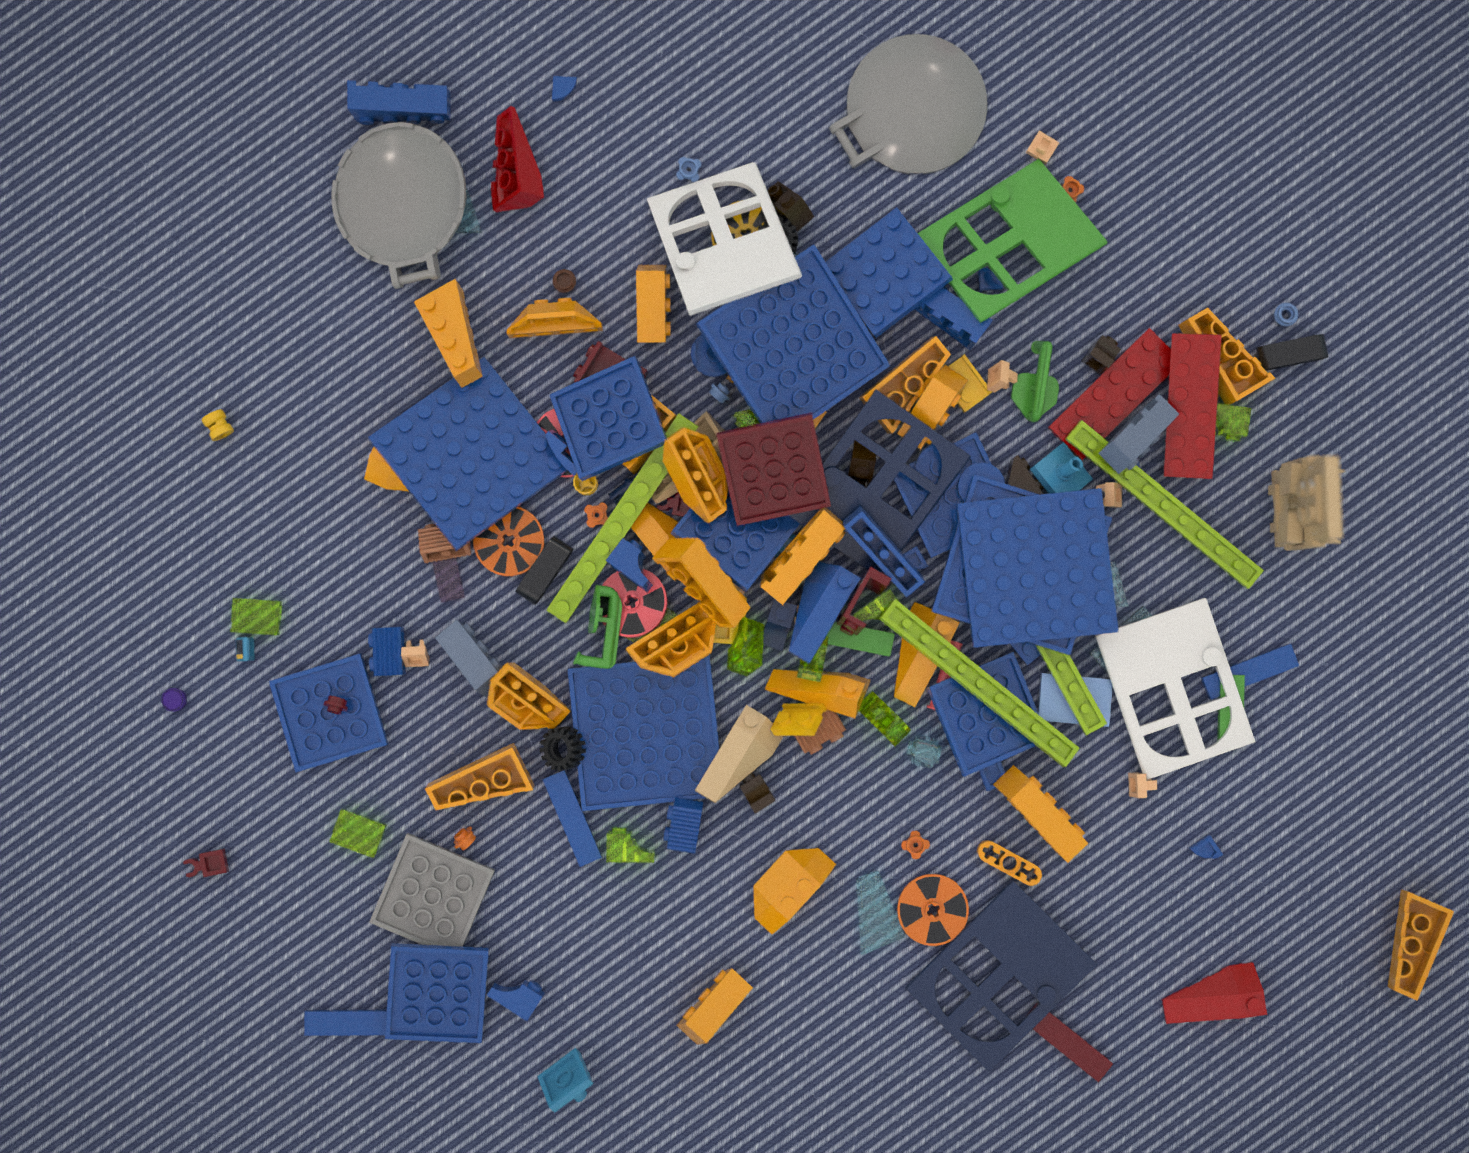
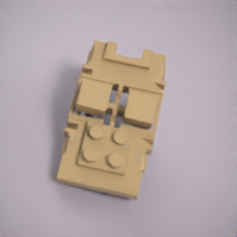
(1307, 503)

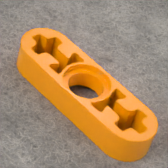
(1027, 864)

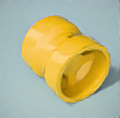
(217, 425)
(591, 484)

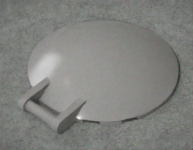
(914, 105)
(399, 198)

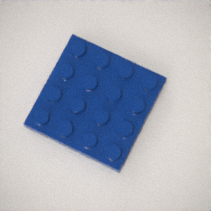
(888, 272)
(608, 418)
(941, 523)
(740, 549)
(971, 727)
(312, 731)
(436, 993)

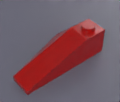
(517, 174)
(1224, 995)

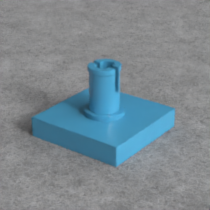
(1061, 471)
(565, 1080)

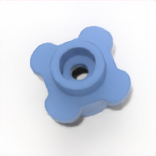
(685, 163)

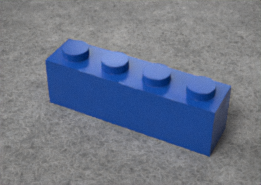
(883, 551)

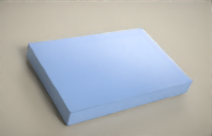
(1054, 707)

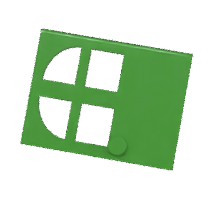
(1038, 216)

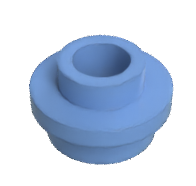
(1290, 309)
(720, 392)

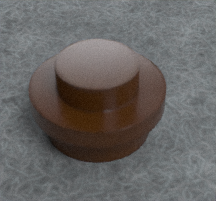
(564, 281)

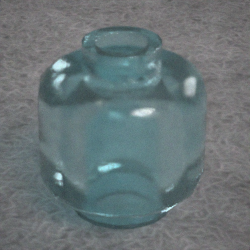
(924, 751)

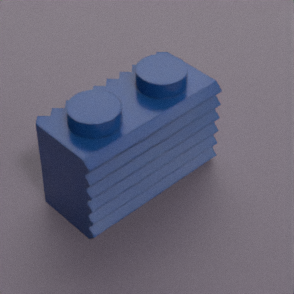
(387, 651)
(684, 826)

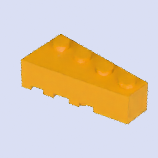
(485, 778)

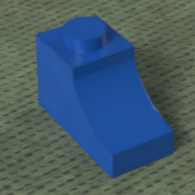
(628, 561)
(518, 999)

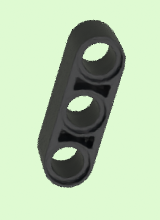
(1292, 352)
(544, 570)

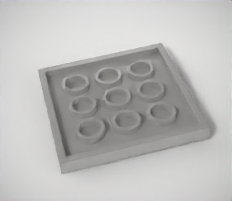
(431, 894)

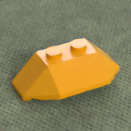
(553, 319)
(696, 472)
(676, 643)
(524, 699)
(789, 885)

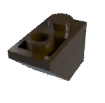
(790, 205)
(861, 464)
(1019, 476)

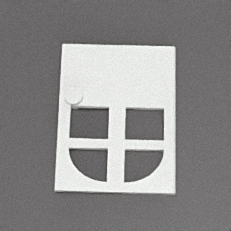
(733, 265)
(1162, 652)

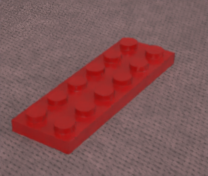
(1117, 389)
(1195, 398)

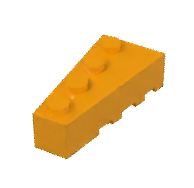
(449, 325)
(1239, 371)
(910, 378)
(802, 555)
(703, 580)
(1041, 813)
(1416, 942)

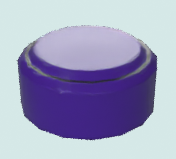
(174, 699)

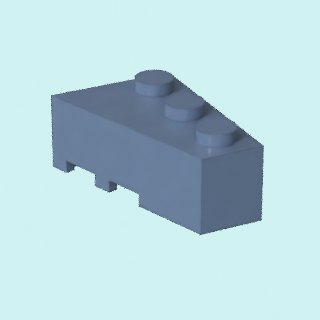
(1138, 433)
(469, 655)

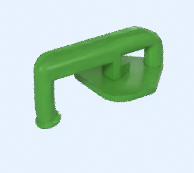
(1036, 392)
(611, 628)

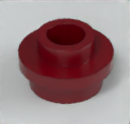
(336, 705)

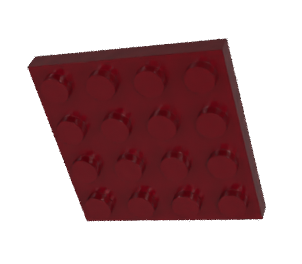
(773, 469)

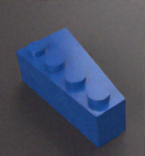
(398, 103)
(953, 317)

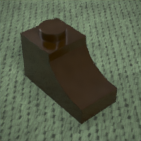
(1101, 354)
(757, 792)

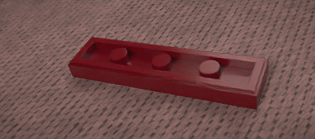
(1073, 1046)

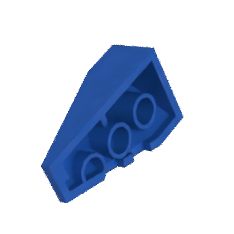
(821, 603)

